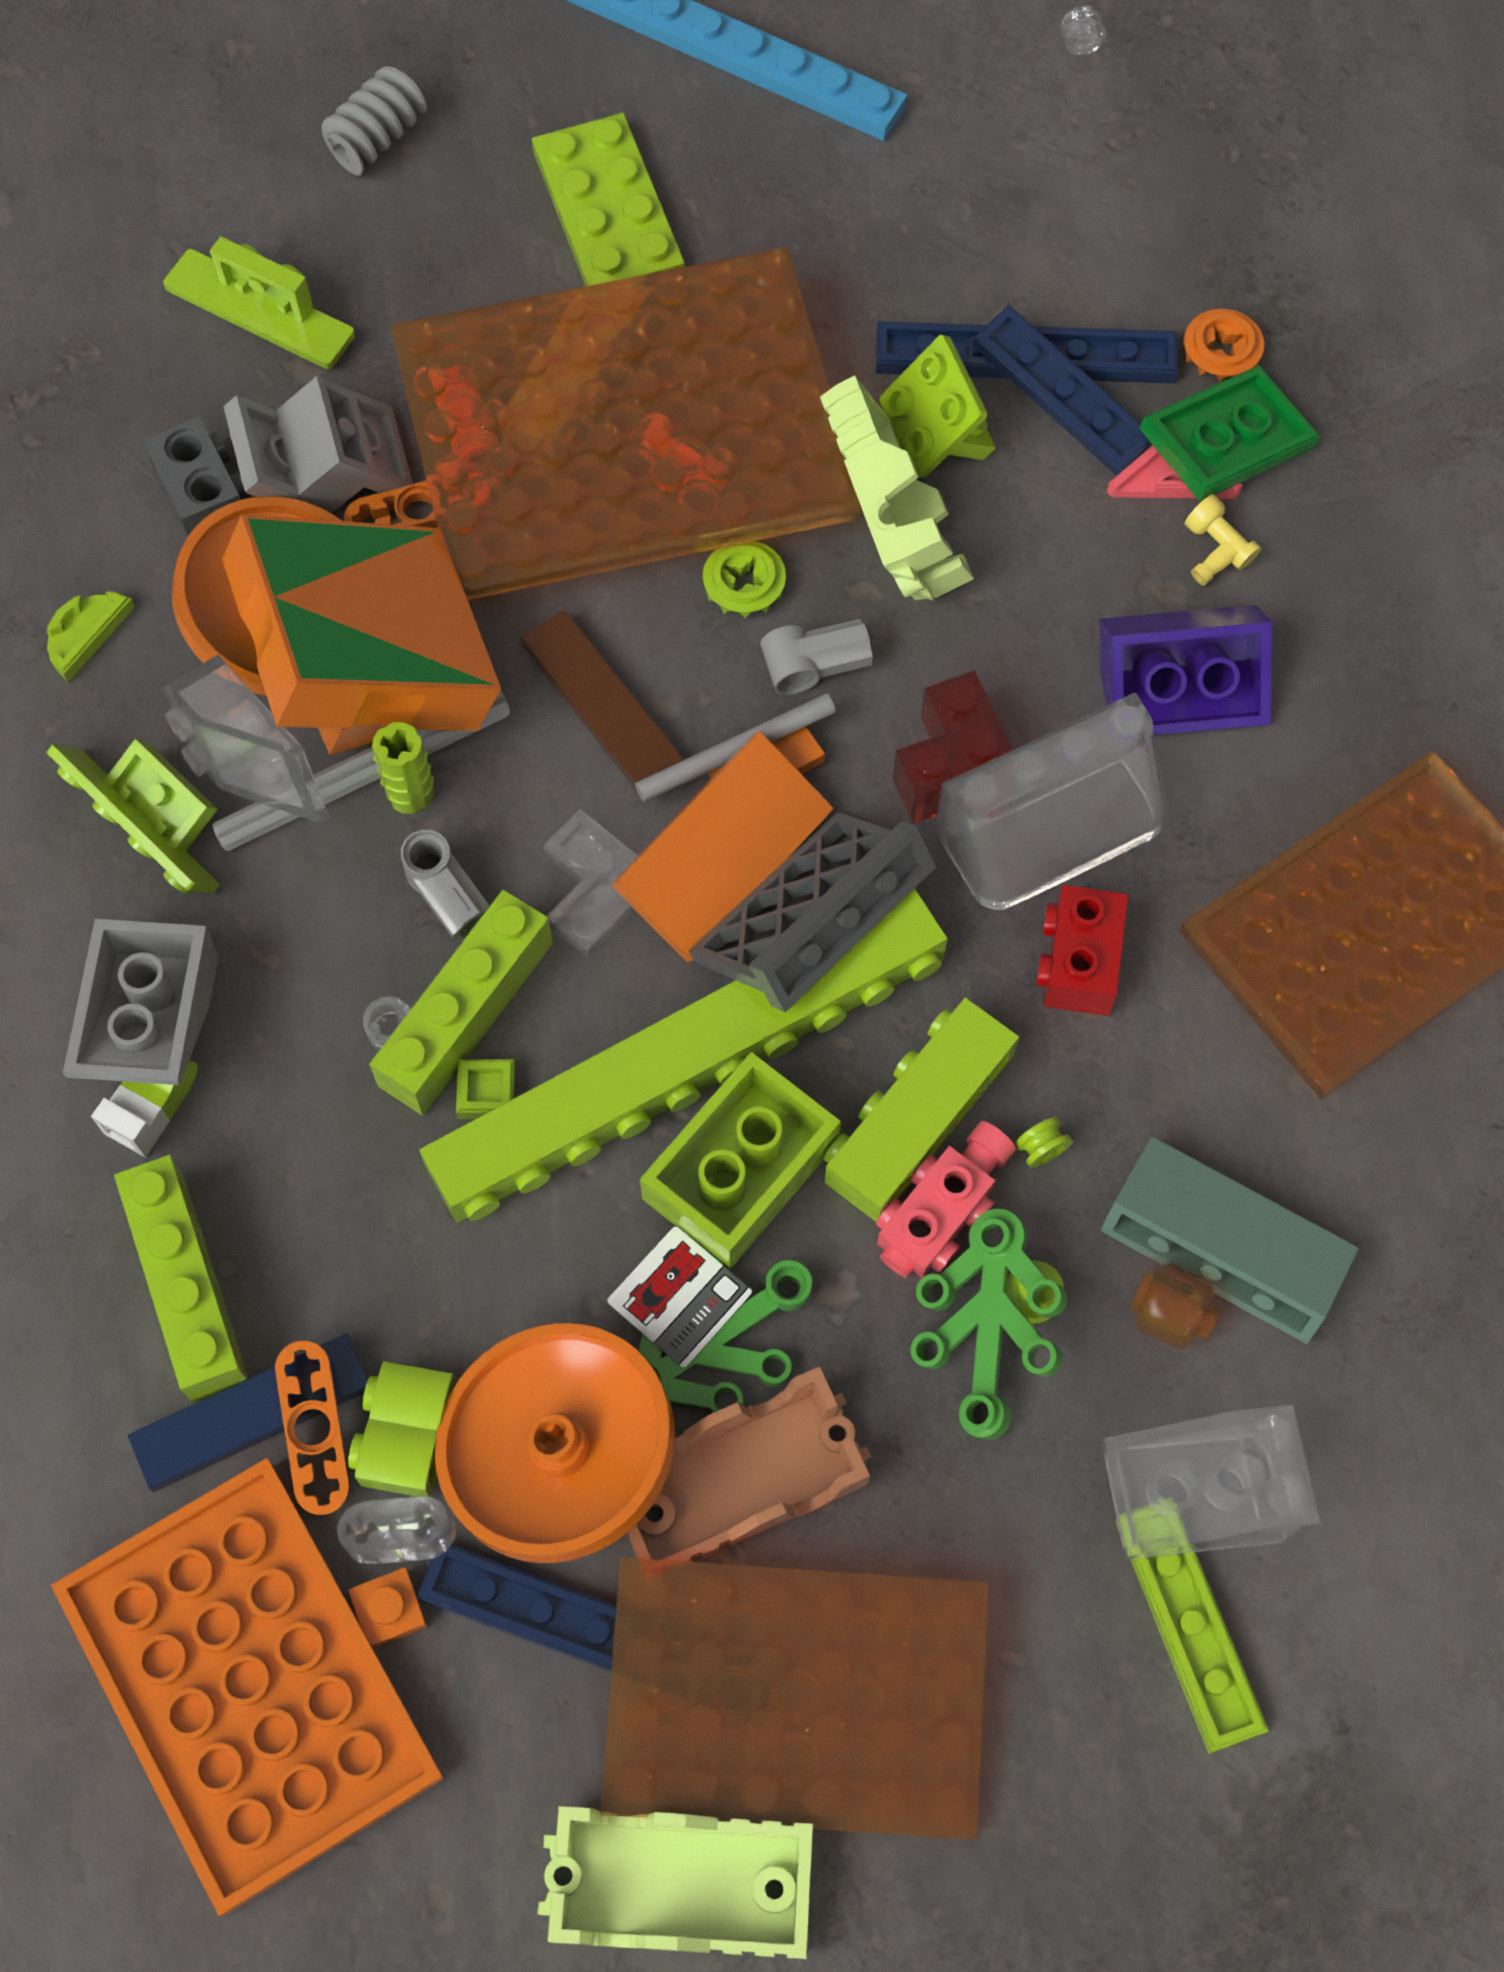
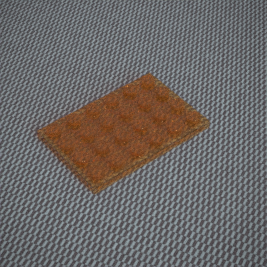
(1364, 925)
(797, 1698)

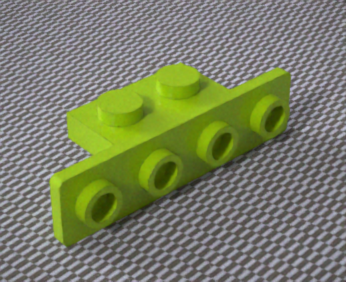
(261, 299)
(150, 804)

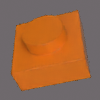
(388, 1608)

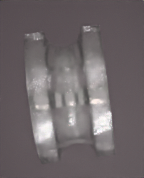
(1083, 30)
(378, 1010)

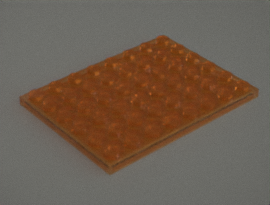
(623, 423)

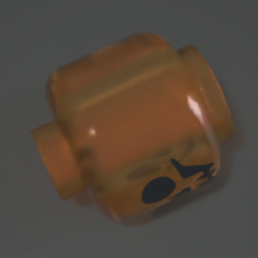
(1174, 1306)

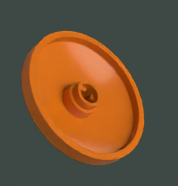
(203, 593)
(555, 1443)

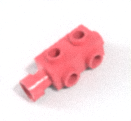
(940, 1209)

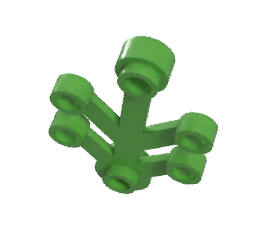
(990, 1312)
(733, 1359)

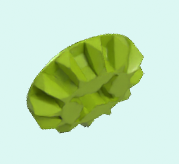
(736, 560)

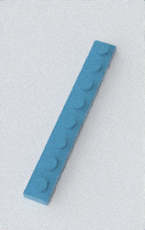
(761, 60)

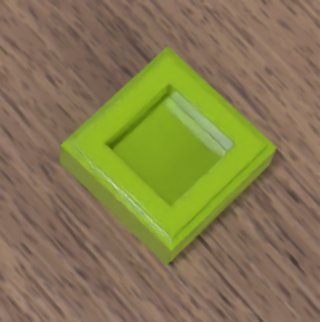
(484, 1086)

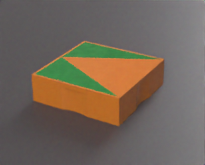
(359, 624)

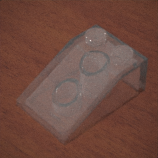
(238, 742)
(1211, 1483)

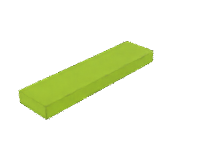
(1200, 1649)

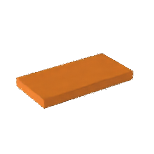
(722, 844)

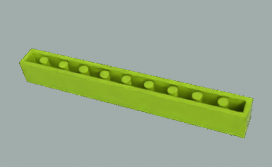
(667, 1068)

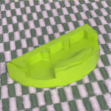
(82, 628)

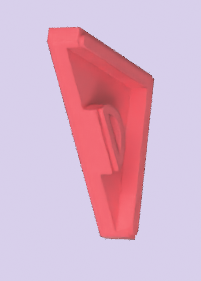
(1154, 478)

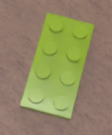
(606, 200)

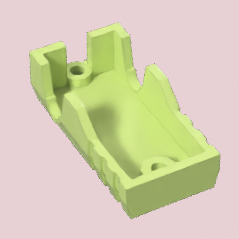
(895, 504)
(678, 1883)

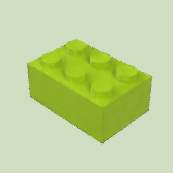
(740, 1160)

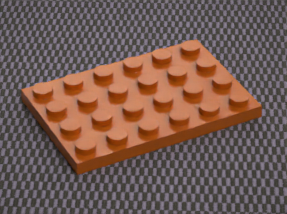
(246, 1686)

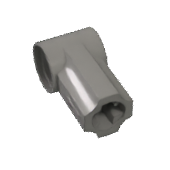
(801, 658)
(444, 887)

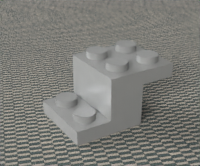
(317, 445)

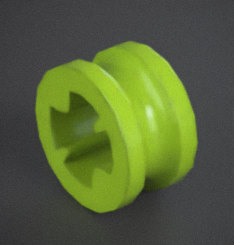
(1043, 1142)

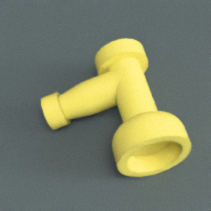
(1232, 547)

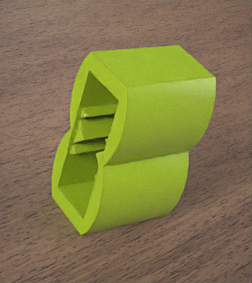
(401, 1429)

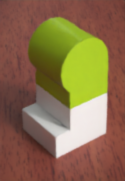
(142, 1111)

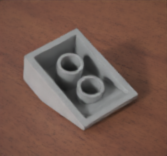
(141, 1001)

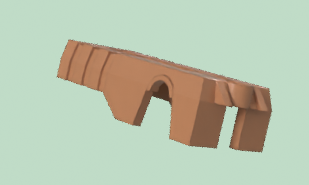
(753, 1471)

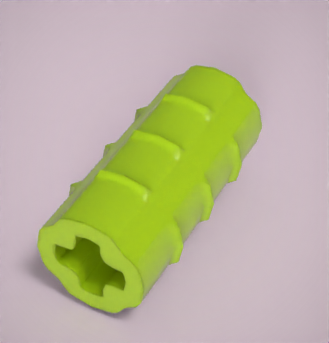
(403, 767)

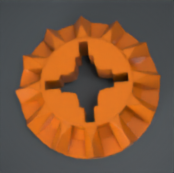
(1229, 328)

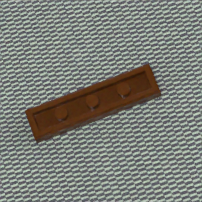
(599, 698)

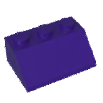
(1191, 667)

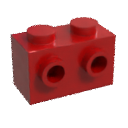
(1084, 950)

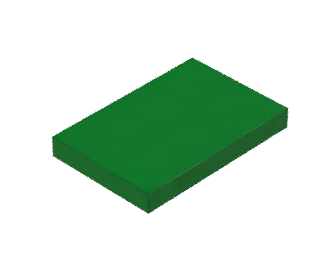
(1229, 433)

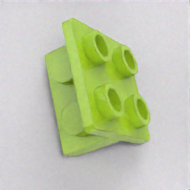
(937, 409)

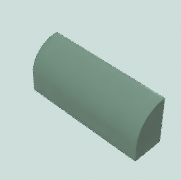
(1232, 1238)

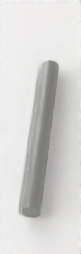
(719, 754)

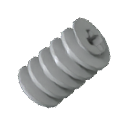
(372, 118)

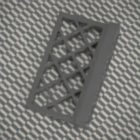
(828, 923)

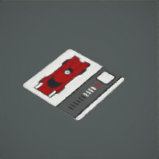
(679, 1296)

